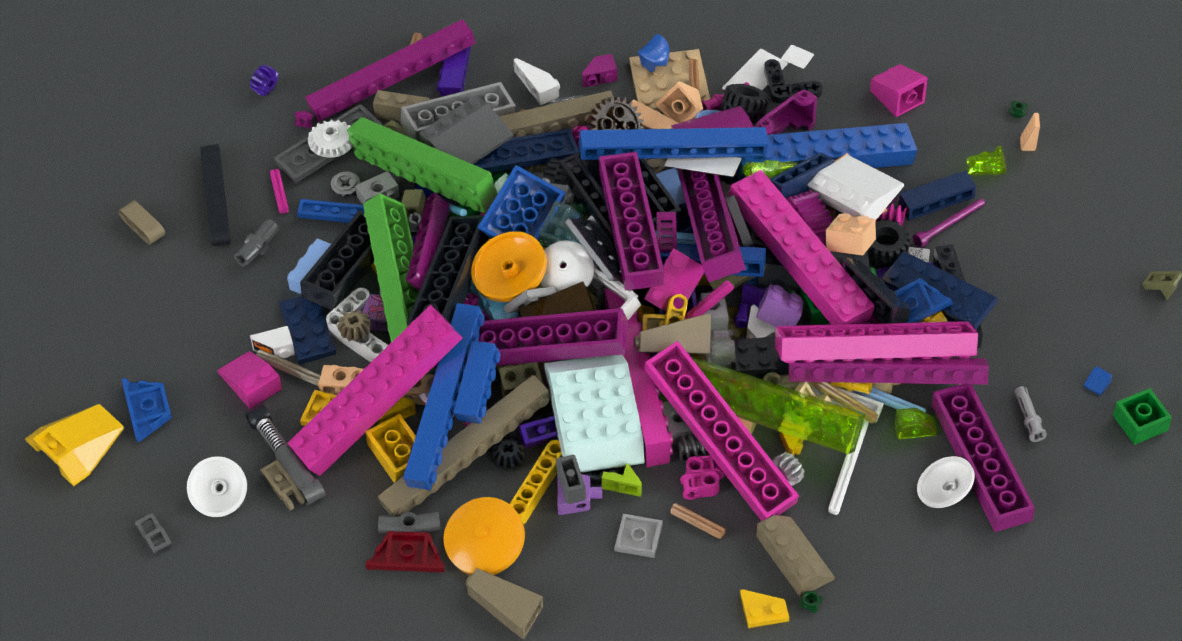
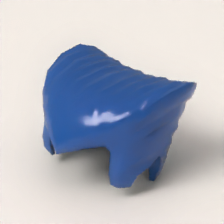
(654, 53)

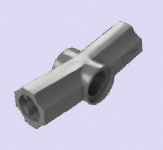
(256, 243)
(420, 523)

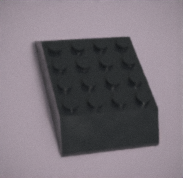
(586, 184)

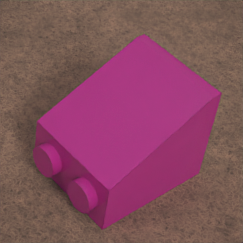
(899, 89)

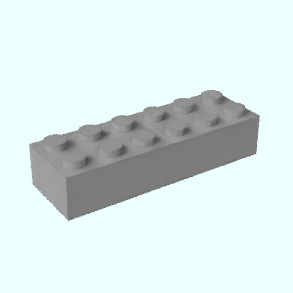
(423, 114)

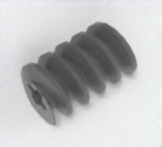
(689, 446)

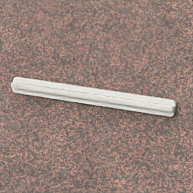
(845, 474)

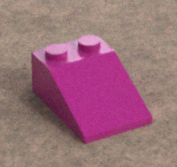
(251, 379)

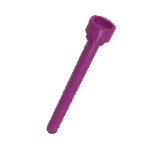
(922, 238)

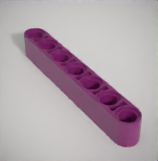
(427, 239)

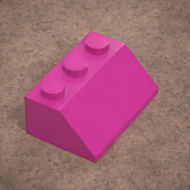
(680, 277)

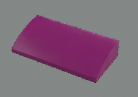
(729, 118)

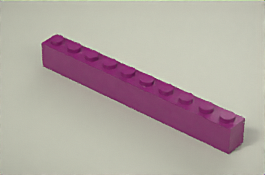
(390, 70)
(893, 371)

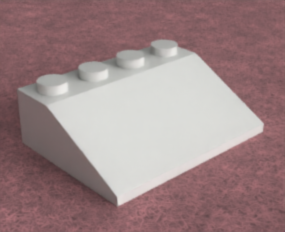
(855, 187)

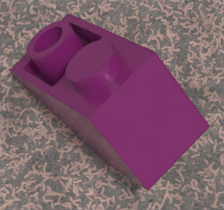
(600, 71)

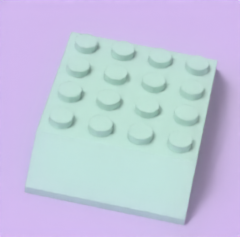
(596, 412)

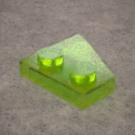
(987, 163)

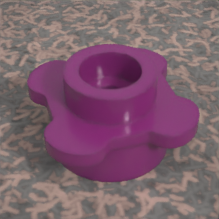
(305, 115)

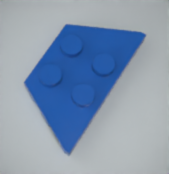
(922, 300)
(146, 406)

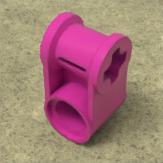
(703, 464)
(699, 484)

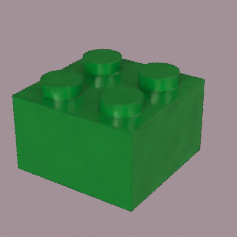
(1142, 416)

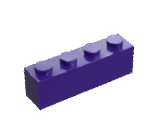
(453, 73)
(538, 432)

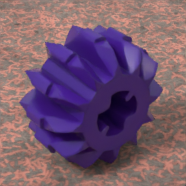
(264, 80)

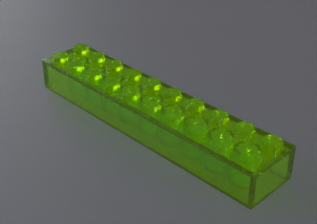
(774, 404)

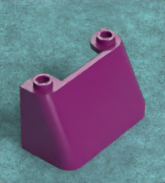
(794, 112)

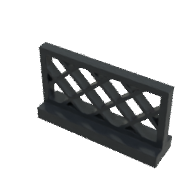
(598, 244)

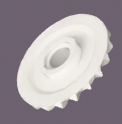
(330, 139)

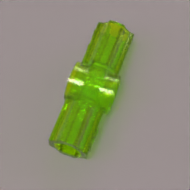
(769, 167)

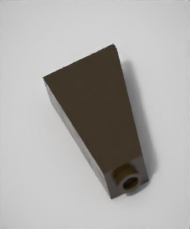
(569, 300)

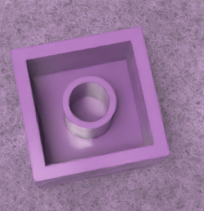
(780, 307)

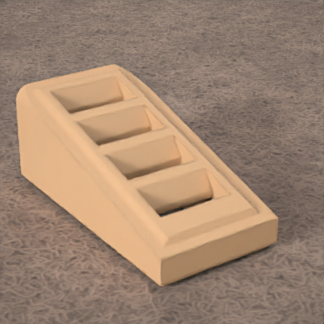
(1030, 134)

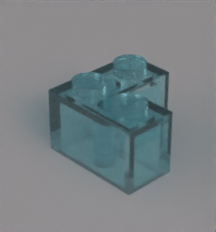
(555, 228)

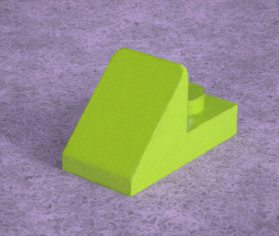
(626, 483)

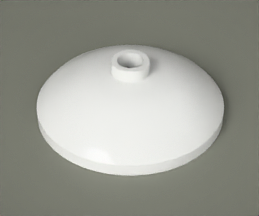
(578, 269)
(945, 482)
(203, 486)

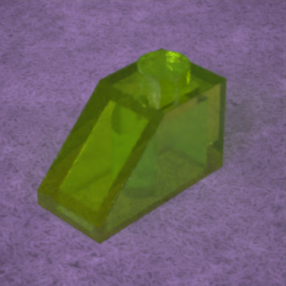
(914, 423)

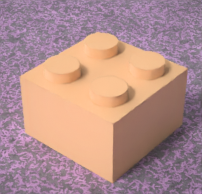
(850, 234)

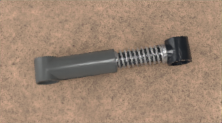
(309, 487)

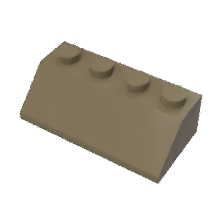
(793, 554)

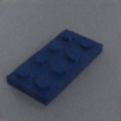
(307, 329)

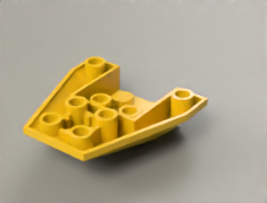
(77, 441)

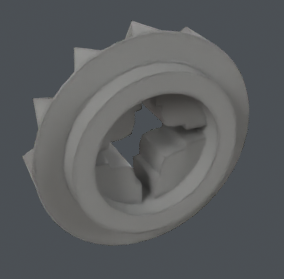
(344, 178)

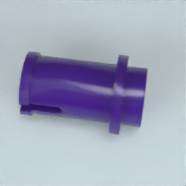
(742, 319)

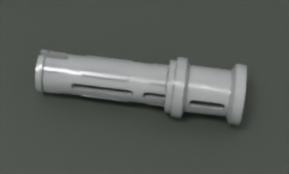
(1032, 420)

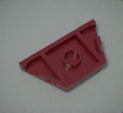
(406, 553)

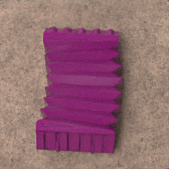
(812, 212)

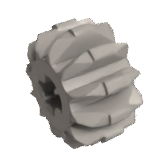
(789, 467)

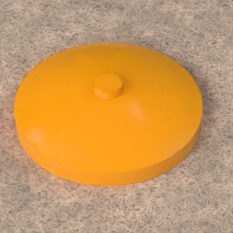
(508, 266)
(484, 536)

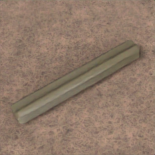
(289, 367)

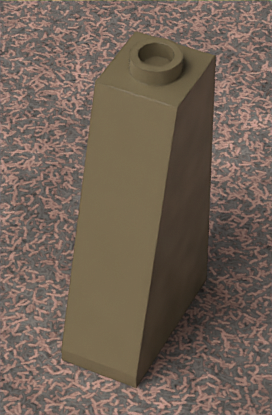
(690, 333)
(506, 601)

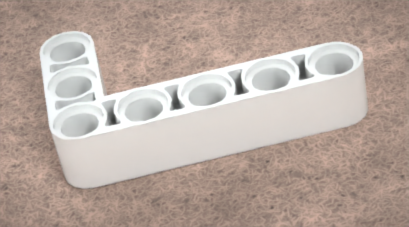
(367, 348)

